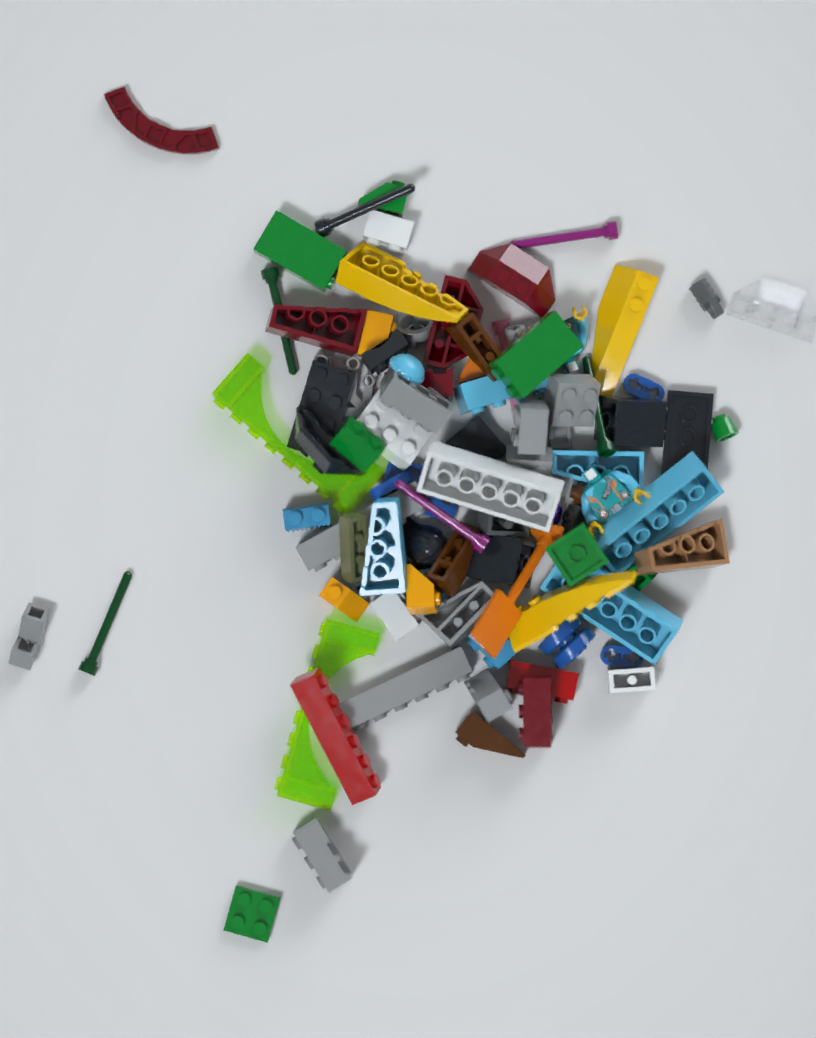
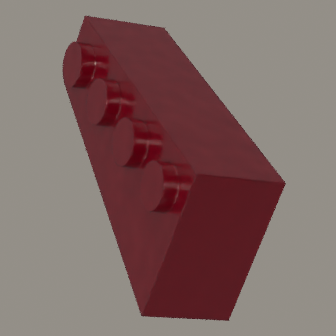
(319, 326)

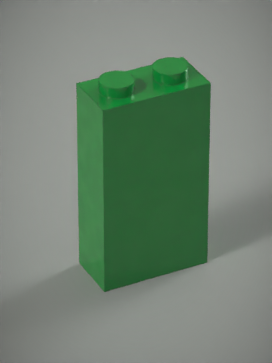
(300, 251)
(535, 355)

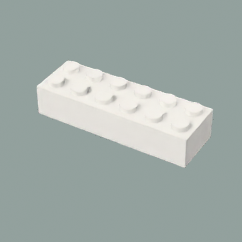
(490, 486)

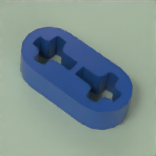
(645, 383)
(389, 486)
(619, 661)

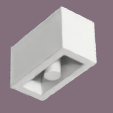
(388, 231)
(395, 614)
(631, 680)

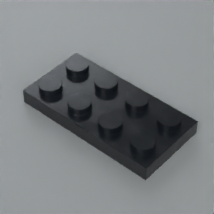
(326, 397)
(687, 427)

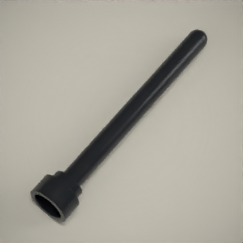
(326, 226)

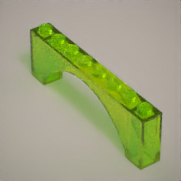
(242, 396)
(301, 776)

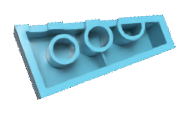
(483, 392)
(573, 462)
(385, 551)

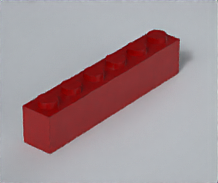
(336, 736)

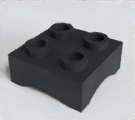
(378, 359)
(478, 439)

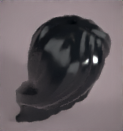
(422, 544)

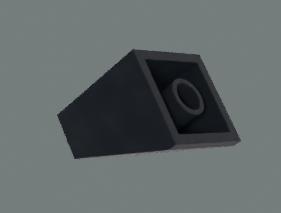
(634, 420)
(501, 560)

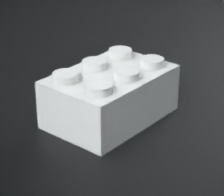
(402, 436)

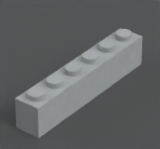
(326, 544)
(406, 687)

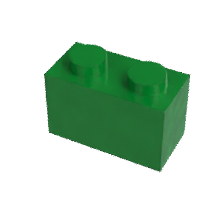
(358, 444)

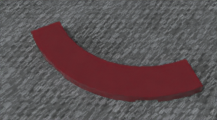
(155, 134)

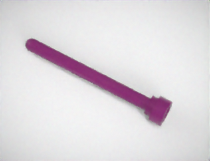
(608, 231)
(478, 540)

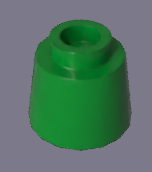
(723, 428)

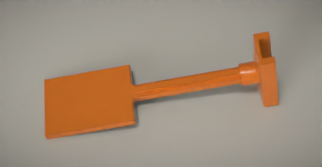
(501, 613)

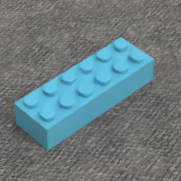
(672, 502)
(627, 617)

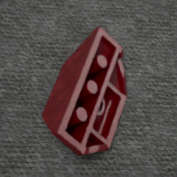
(516, 276)
(441, 347)

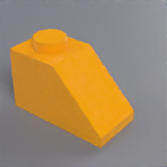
(376, 330)
(421, 593)
(344, 599)

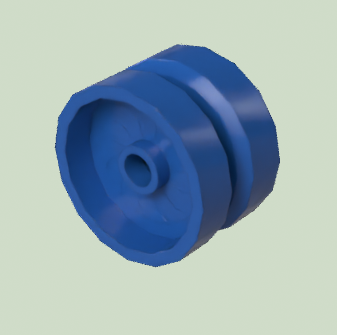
(568, 642)

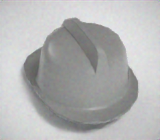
(414, 328)

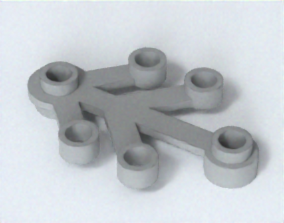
(354, 398)

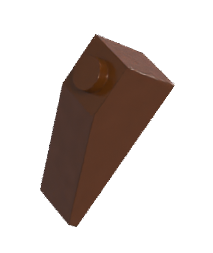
(474, 342)
(452, 563)
(483, 736)

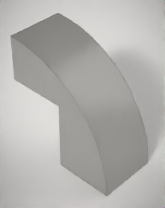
(30, 636)

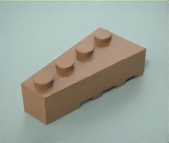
(690, 550)

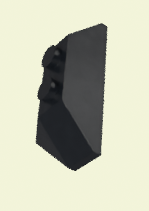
(315, 442)

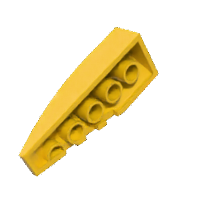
(391, 284)
(619, 322)
(548, 611)

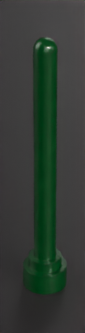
(271, 278)
(605, 446)
(89, 665)

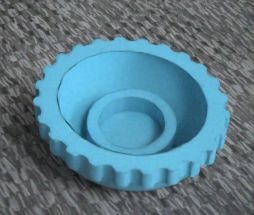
(408, 368)

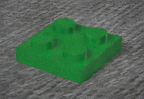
(576, 554)
(251, 914)

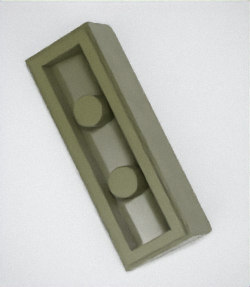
(353, 545)

